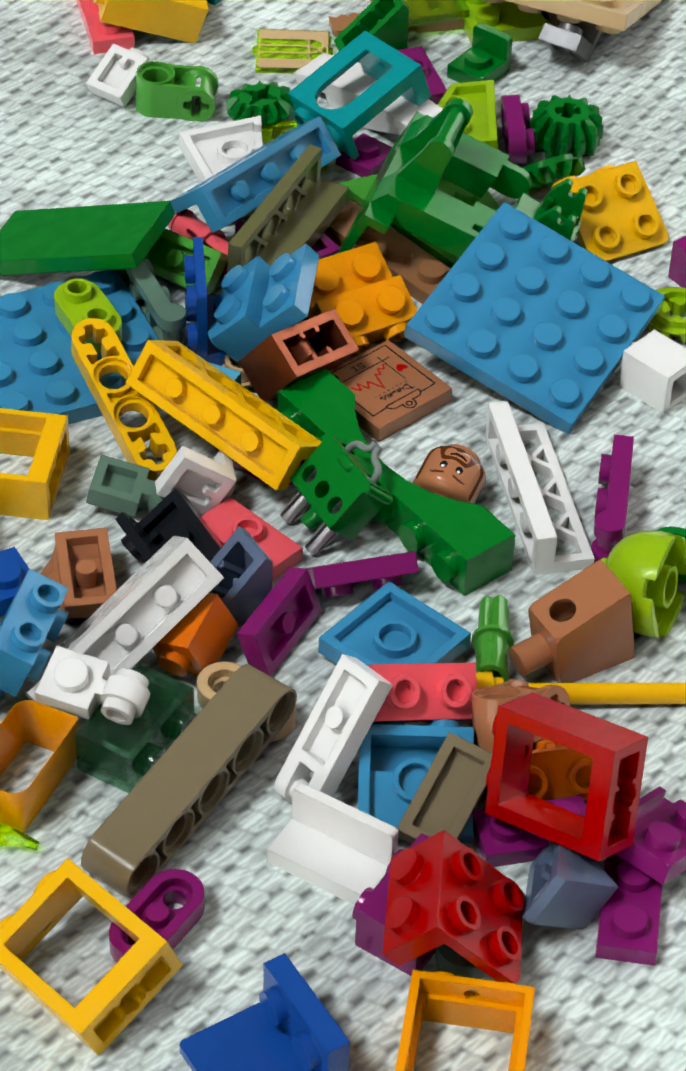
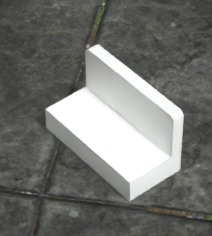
(333, 845)

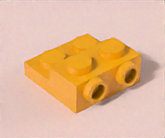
(363, 295)

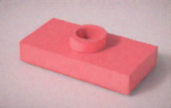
(231, 514)

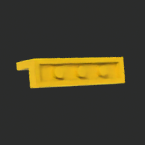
(222, 411)

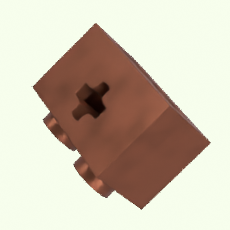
(298, 353)

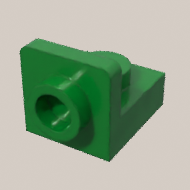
(486, 59)

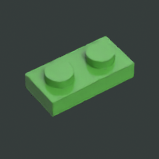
(168, 260)

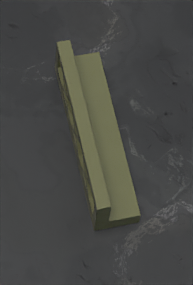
(291, 214)

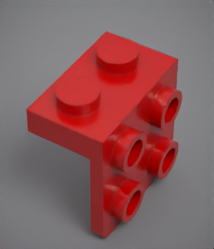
(456, 899)

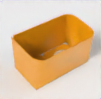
(45, 728)

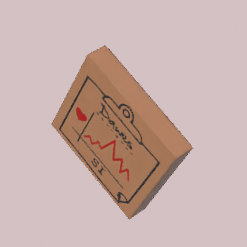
(391, 389)

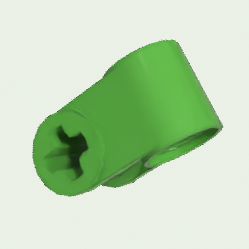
(172, 91)

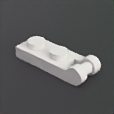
(334, 729)

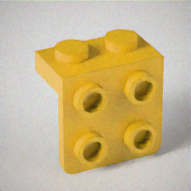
(618, 213)

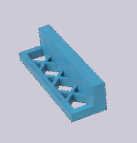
(250, 180)

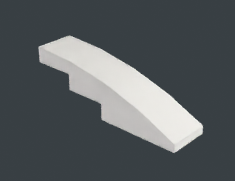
(353, 83)

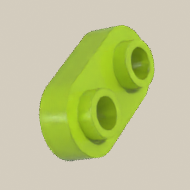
(83, 300)

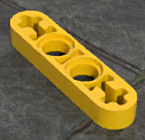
(116, 402)

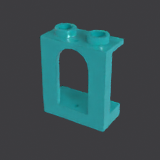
(395, 77)

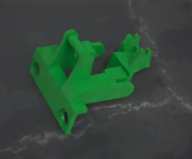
(438, 149)

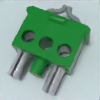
(339, 490)

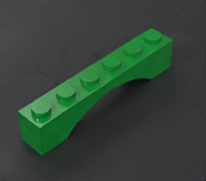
(453, 536)

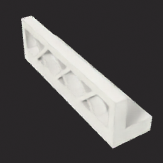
(528, 500)
(142, 608)

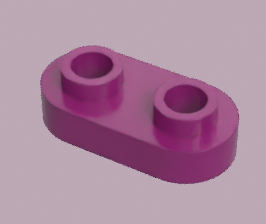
(515, 129)
(151, 907)

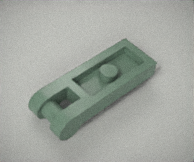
(155, 302)

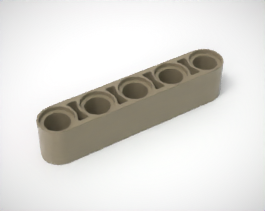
(188, 780)

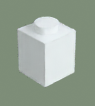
(655, 371)

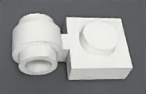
(79, 682)

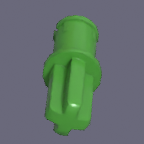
(493, 637)

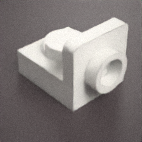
(116, 74)
(199, 478)

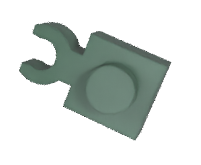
(122, 487)

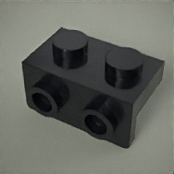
(169, 518)

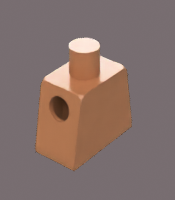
(578, 627)

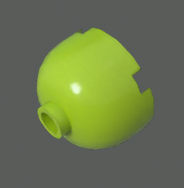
(649, 570)

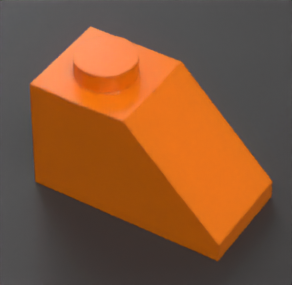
(197, 638)

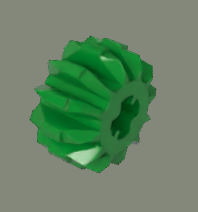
(566, 127)

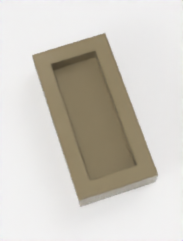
(447, 791)

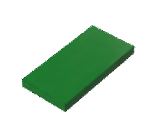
(81, 237)

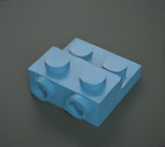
(262, 300)
(25, 627)
(395, 763)

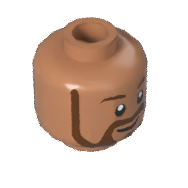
(452, 473)

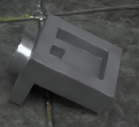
(571, 39)

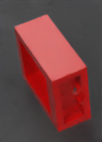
(613, 780)

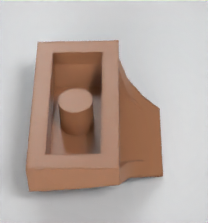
(84, 566)

